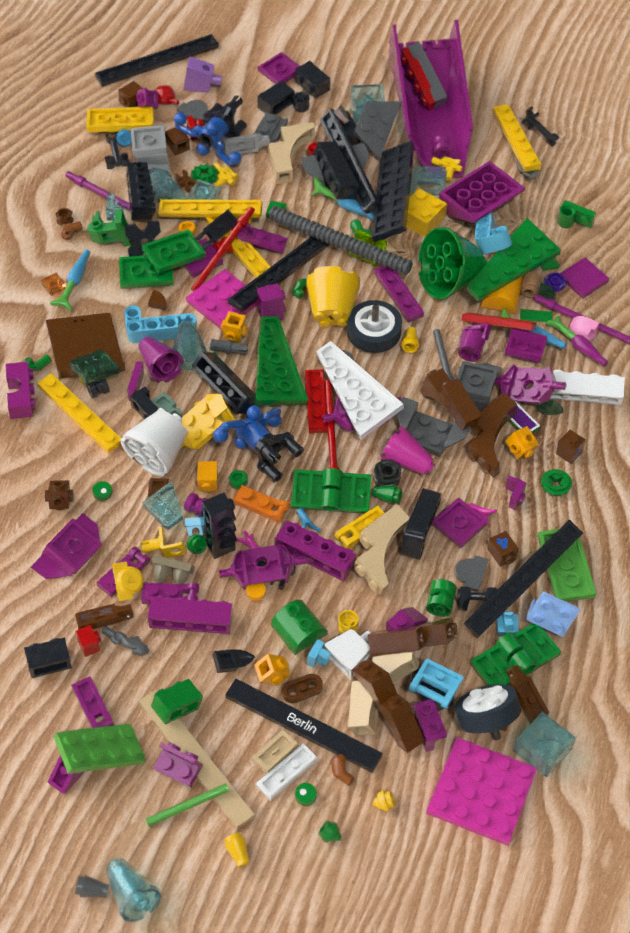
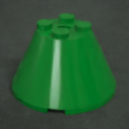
(448, 262)

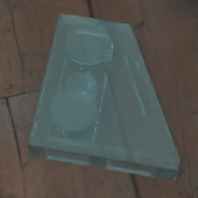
(165, 186)
(164, 506)

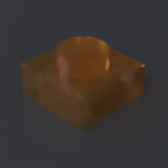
(53, 283)

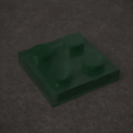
(94, 366)

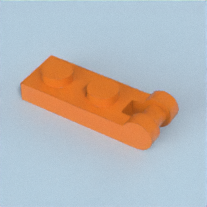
(261, 503)

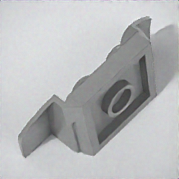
(150, 146)

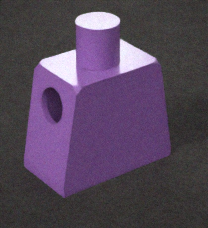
(200, 76)

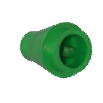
(390, 494)

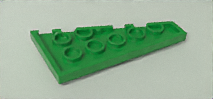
(528, 251)
(276, 370)

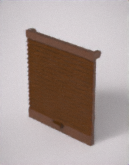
(75, 338)

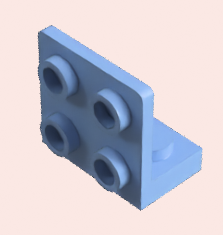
(552, 613)

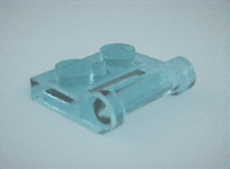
(428, 176)

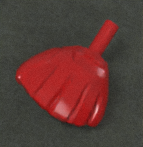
(166, 95)

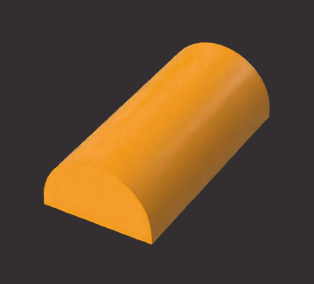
(505, 297)

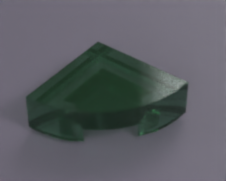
(546, 291)
(550, 408)

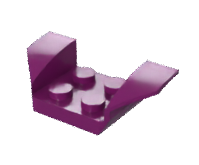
(69, 549)

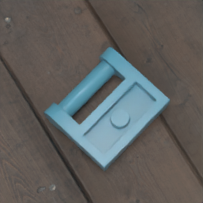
(438, 677)

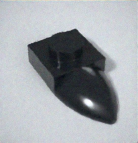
(231, 660)

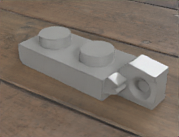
(245, 144)

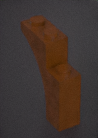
(452, 397)
(487, 429)
(413, 637)
(392, 705)

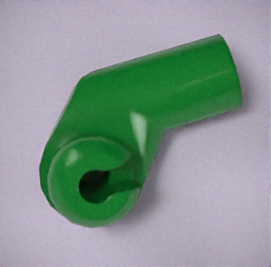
(356, 224)
(298, 288)

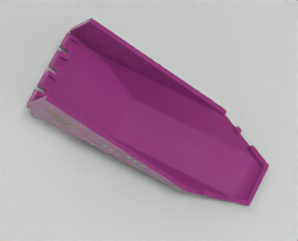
(450, 119)

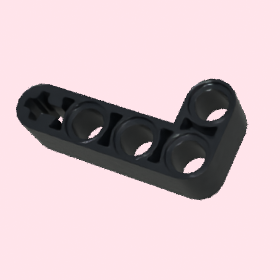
(420, 523)

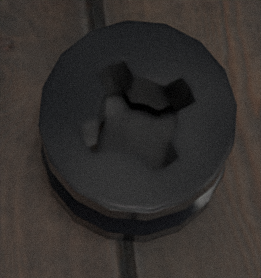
(301, 101)

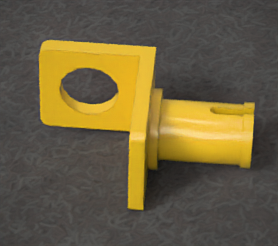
(161, 543)

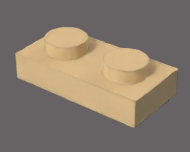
(275, 751)

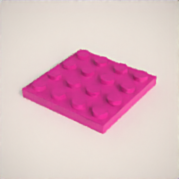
(482, 791)

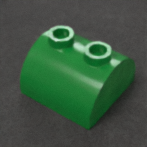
(298, 626)

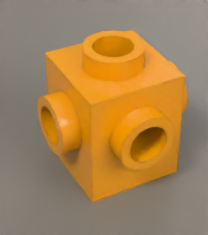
(234, 327)
(522, 443)
(272, 669)

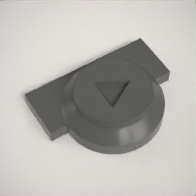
(195, 107)
(472, 571)

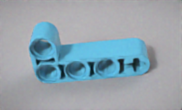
(490, 237)
(157, 327)

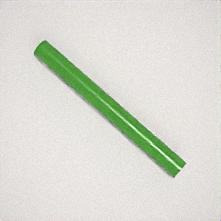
(187, 805)

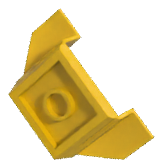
(203, 420)

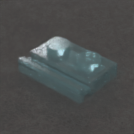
(204, 191)

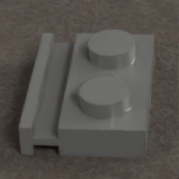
(271, 126)

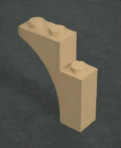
(282, 152)
(376, 539)
(363, 709)

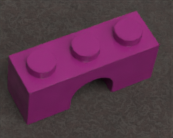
(20, 402)

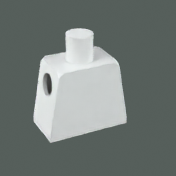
(348, 651)

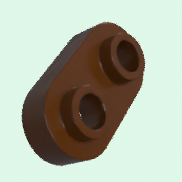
(301, 688)

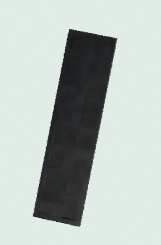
(393, 191)

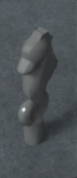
(131, 643)

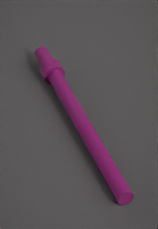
(82, 181)
(552, 305)

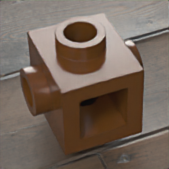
(59, 494)

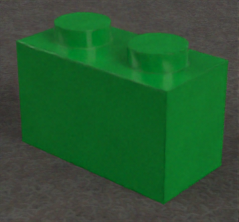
(176, 701)

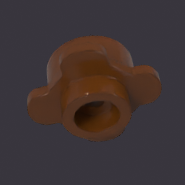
(64, 216)

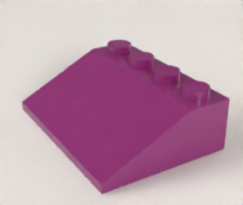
(480, 193)

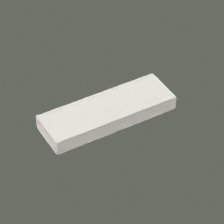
(286, 772)

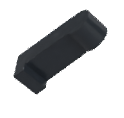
(142, 404)

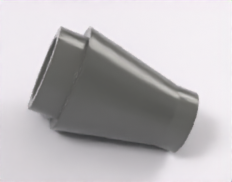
(91, 887)

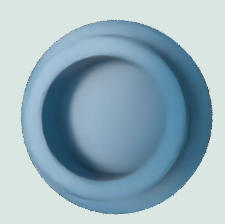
(124, 137)

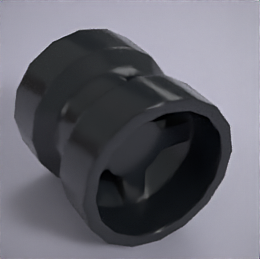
(98, 387)

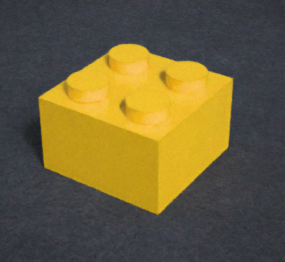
(425, 212)

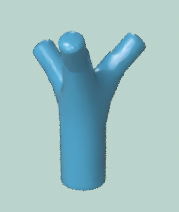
(305, 520)

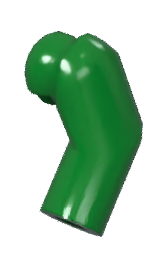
(40, 364)

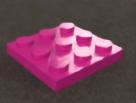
(213, 297)

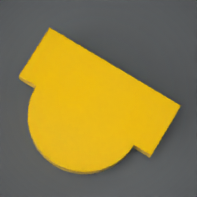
(127, 580)

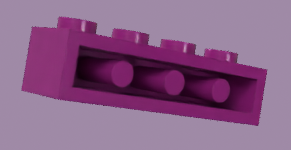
(319, 551)
(190, 615)

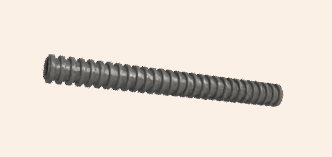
(340, 240)

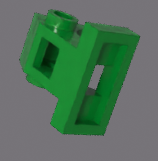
(108, 232)

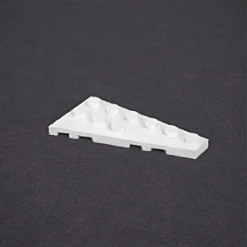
(361, 395)

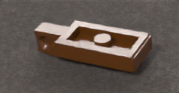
(104, 616)
(527, 693)

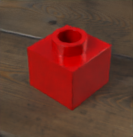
(88, 640)

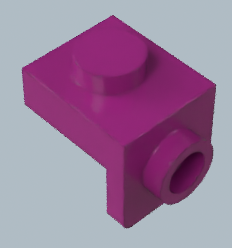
(147, 98)
(518, 487)

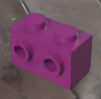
(271, 301)

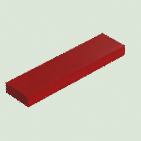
(499, 321)
(316, 400)

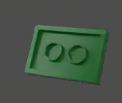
(173, 251)
(139, 272)

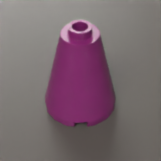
(160, 359)

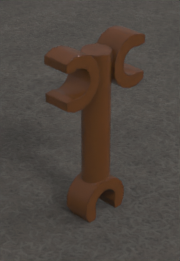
(183, 181)

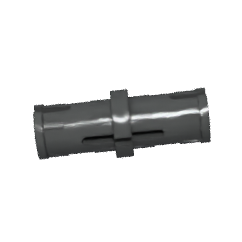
(229, 347)

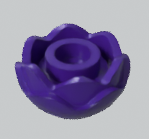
(555, 281)

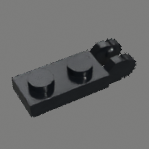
(217, 228)

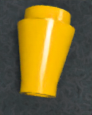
(410, 341)
(237, 849)

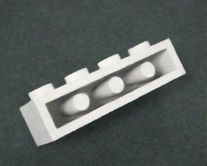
(589, 387)

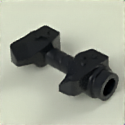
(464, 596)

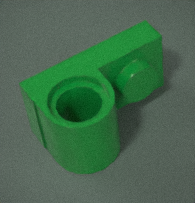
(571, 213)

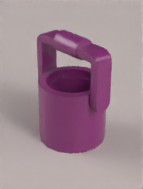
(473, 341)

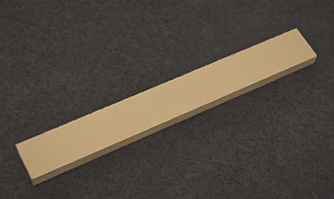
(209, 775)

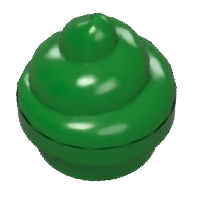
(196, 544)
(329, 832)

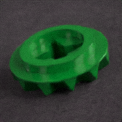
(212, 174)
(557, 476)

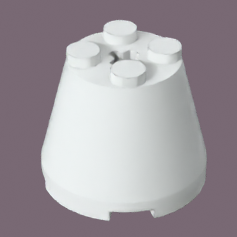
(156, 441)

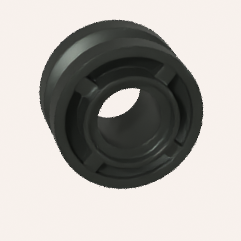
(387, 467)

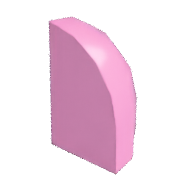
(584, 326)

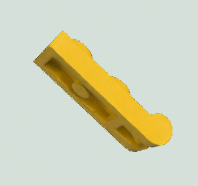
(356, 527)

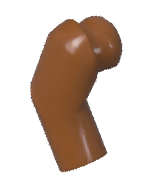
(69, 230)
(338, 770)

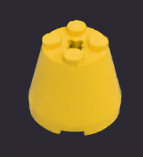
(332, 295)

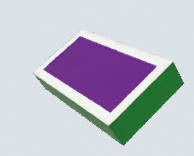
(523, 419)

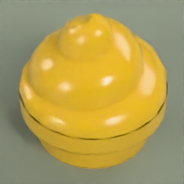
(384, 800)

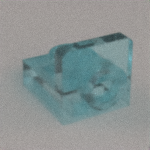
(111, 206)

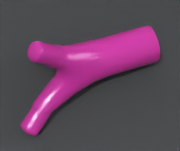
(483, 511)
(248, 540)

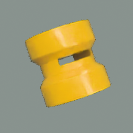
(349, 619)

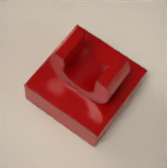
(191, 124)

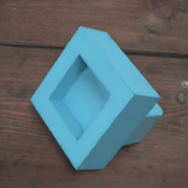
(191, 523)
(507, 623)
(318, 655)

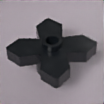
(134, 233)

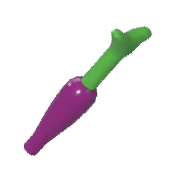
(578, 341)

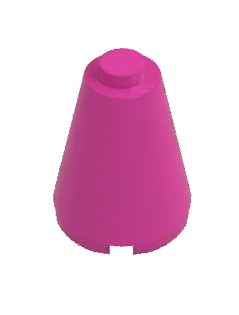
(408, 452)

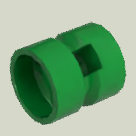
(441, 597)

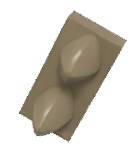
(163, 566)

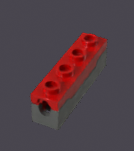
(423, 76)

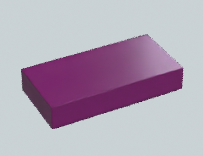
(136, 378)

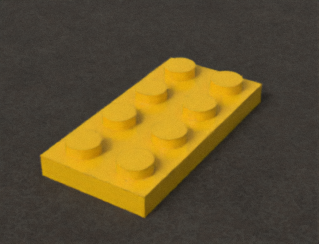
(118, 119)

